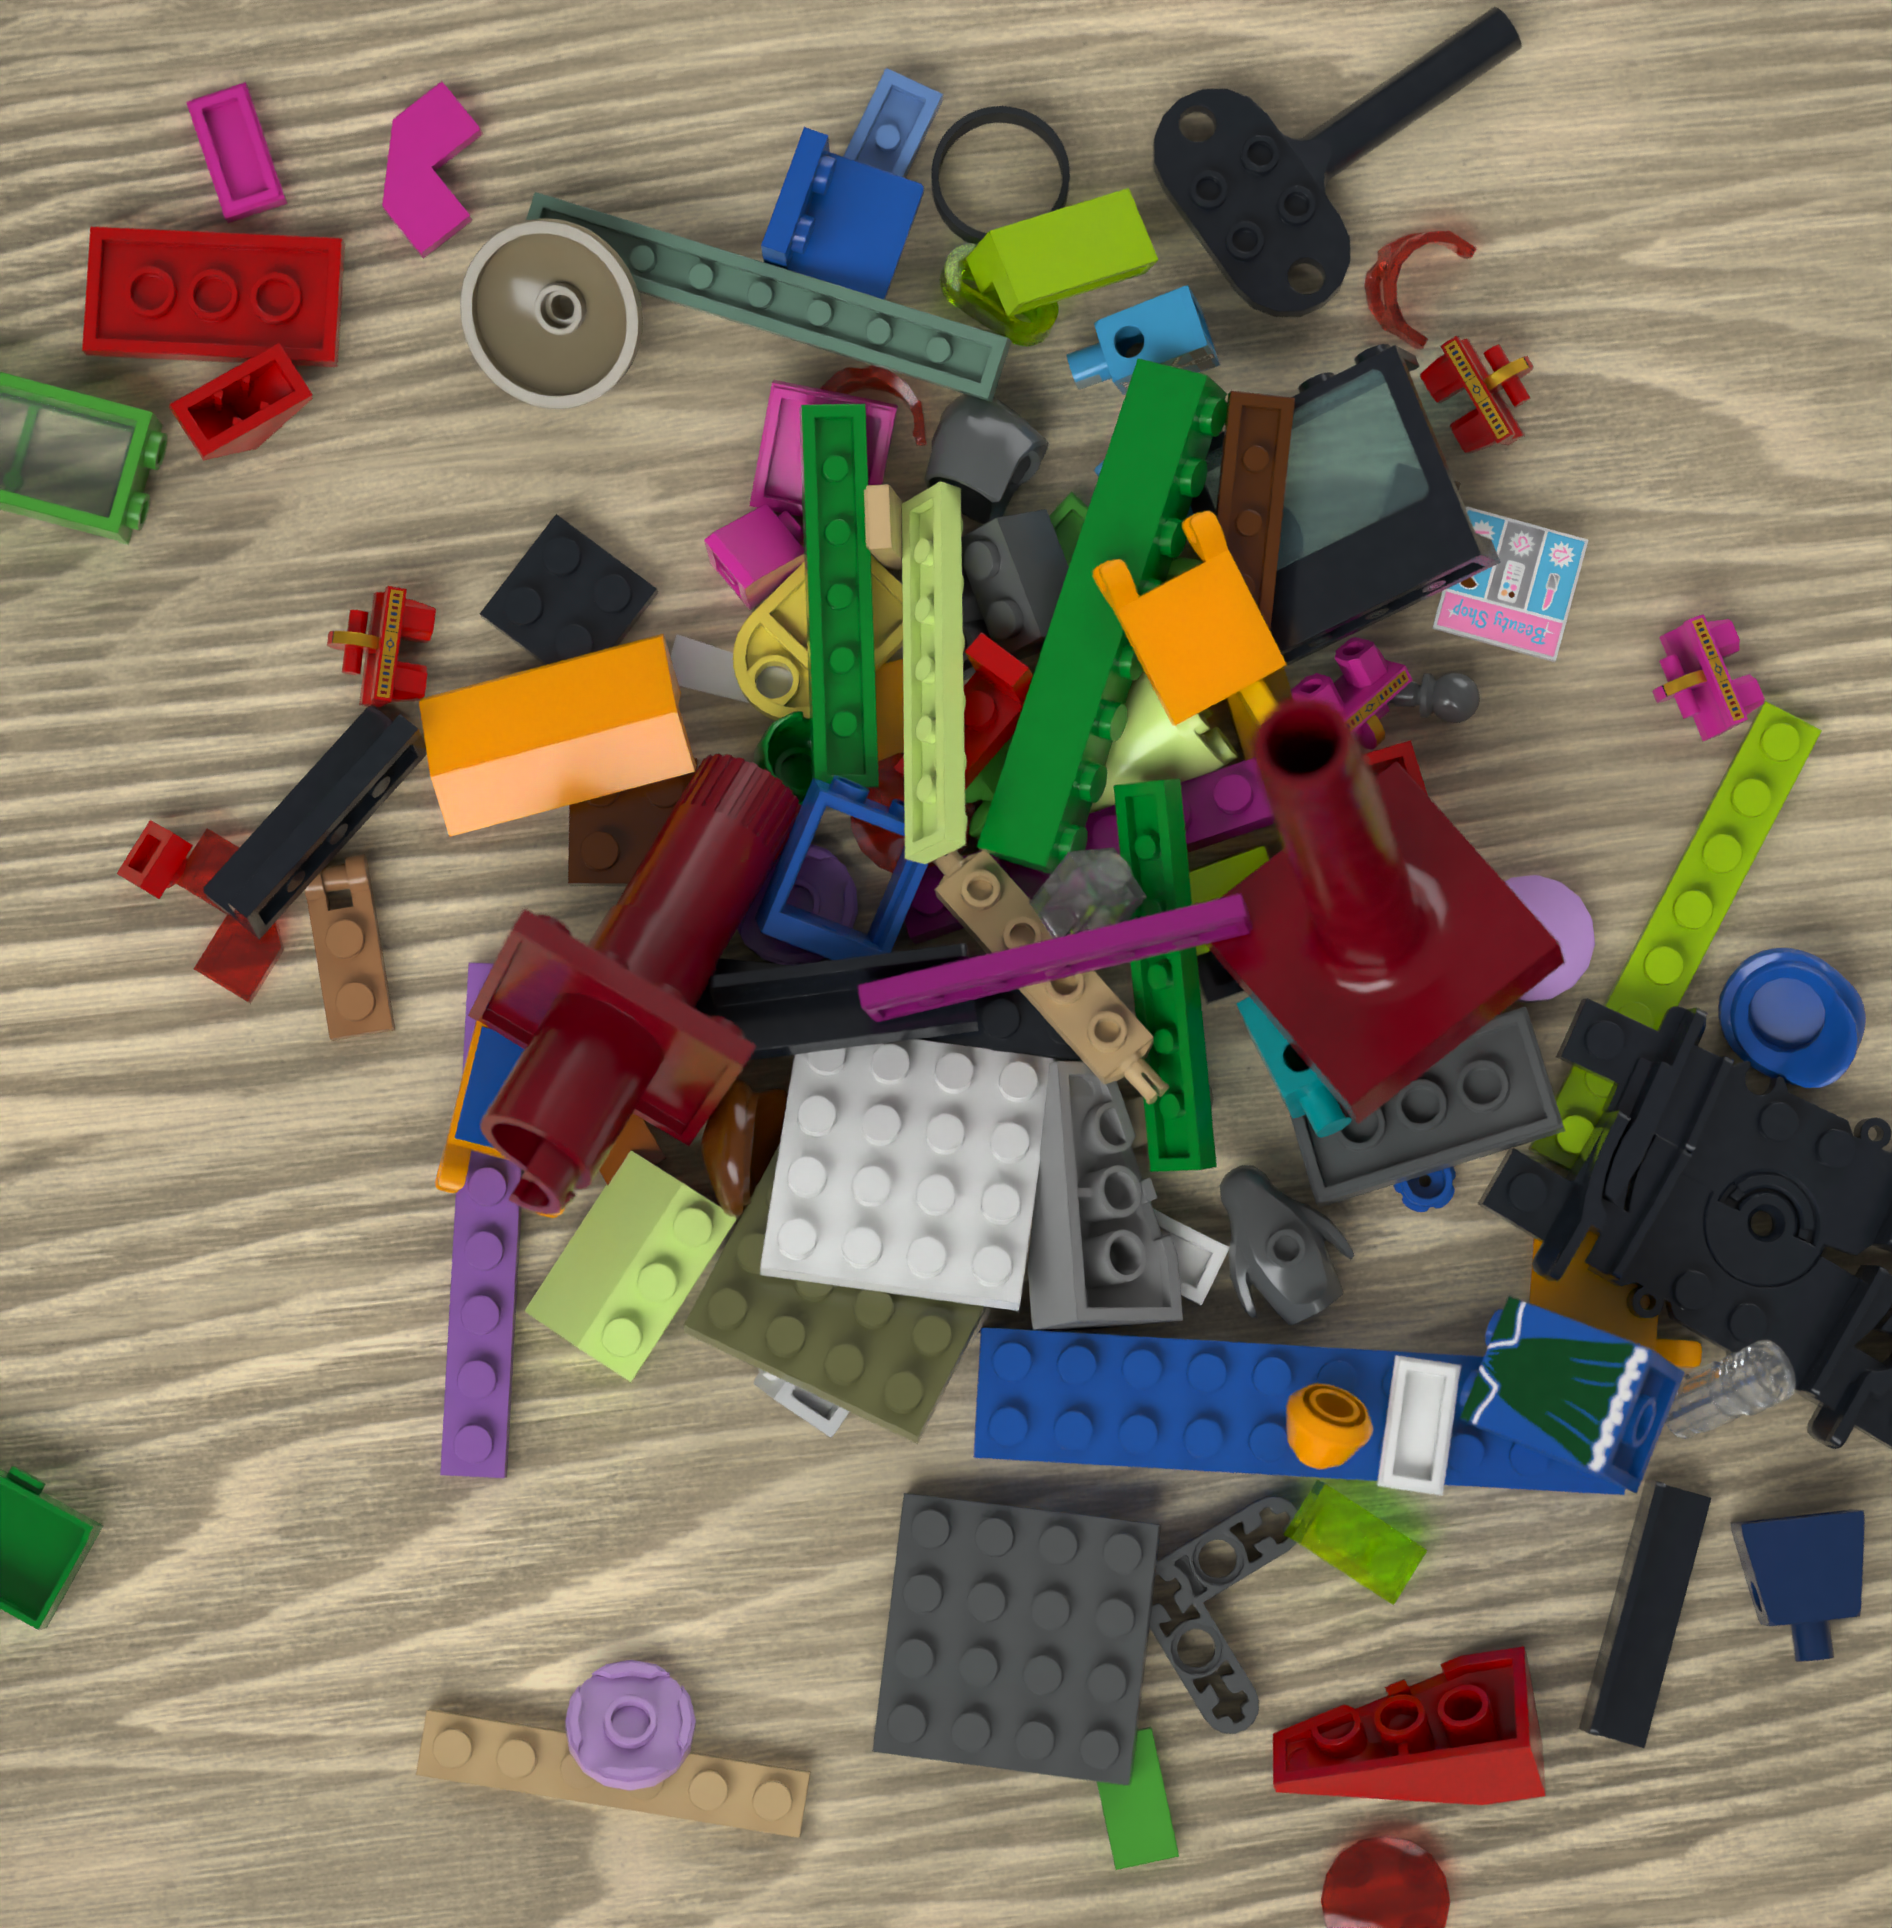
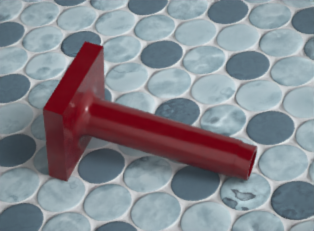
(1376, 920)

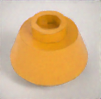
(1326, 1425)

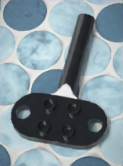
(1262, 195)

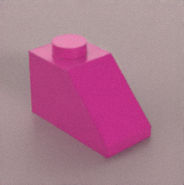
(756, 553)

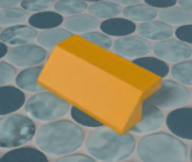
(556, 735)

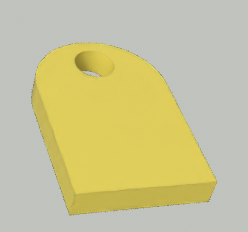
(778, 637)

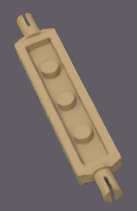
(1076, 1006)

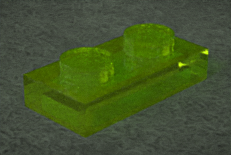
(1355, 1542)

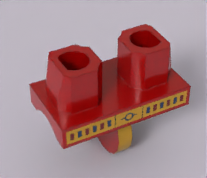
(1463, 369)
(391, 620)

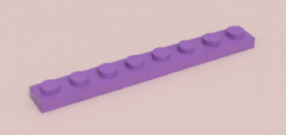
(481, 1305)

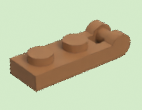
(349, 952)

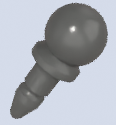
(1450, 697)

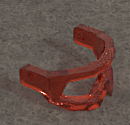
(1388, 268)
(873, 377)

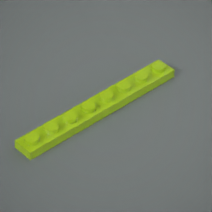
(1692, 904)

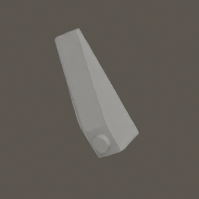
(1094, 1229)

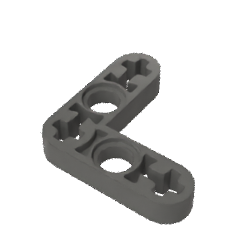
(1197, 1588)

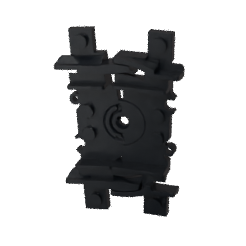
(1701, 1168)

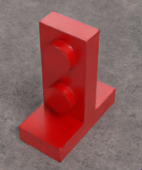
(992, 704)

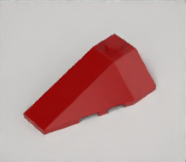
(1442, 1740)

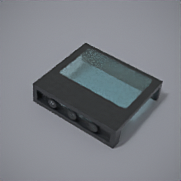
(1364, 507)

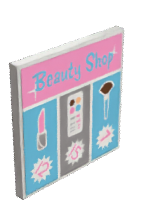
(1521, 599)

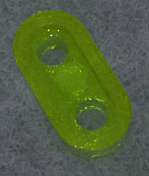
(987, 306)

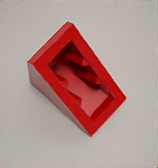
(242, 405)

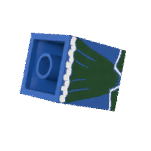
(1571, 1392)

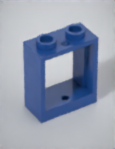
(819, 933)

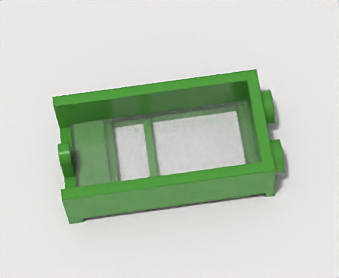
(76, 458)

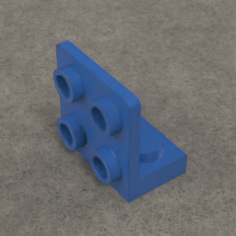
(840, 219)

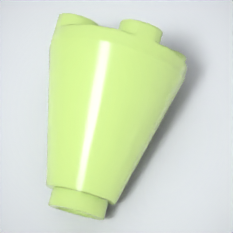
(1157, 750)

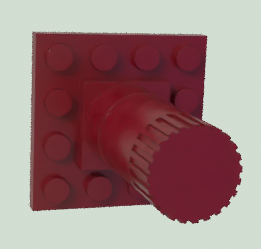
(616, 1019)

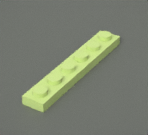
(933, 674)

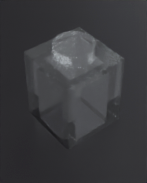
(1087, 893)

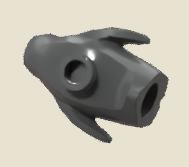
(1279, 1247)

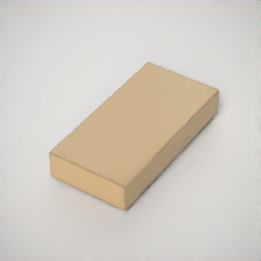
(884, 525)

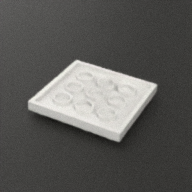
(909, 1171)

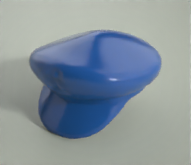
(1792, 1017)

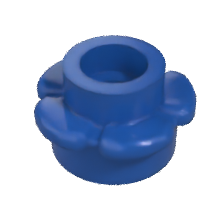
(1435, 1195)

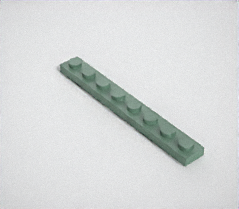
(795, 304)

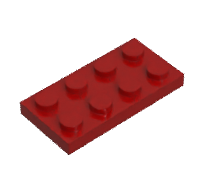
(212, 295)

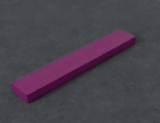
(1056, 958)

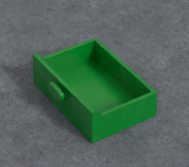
(39, 1548)

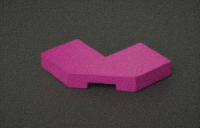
(420, 144)

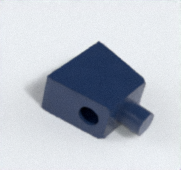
(1804, 1574)

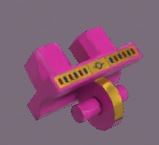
(1700, 677)
(1362, 689)

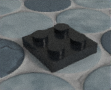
(568, 597)

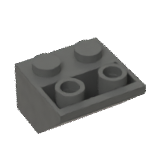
(1011, 583)

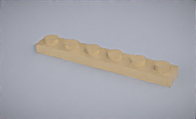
(540, 1764)

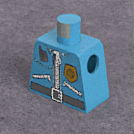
(1171, 333)

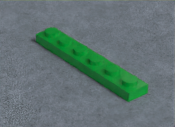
(838, 594)
(1167, 984)

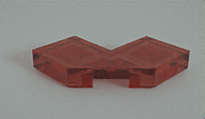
(234, 954)

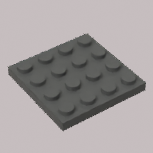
(1017, 1638)

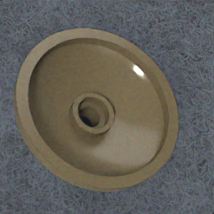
(523, 333)

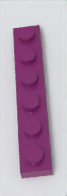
(1214, 810)

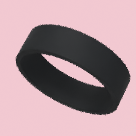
(982, 117)

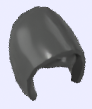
(984, 453)

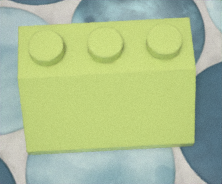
(630, 1265)

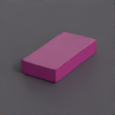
(236, 152)

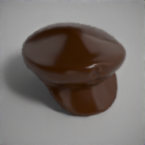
(741, 1142)

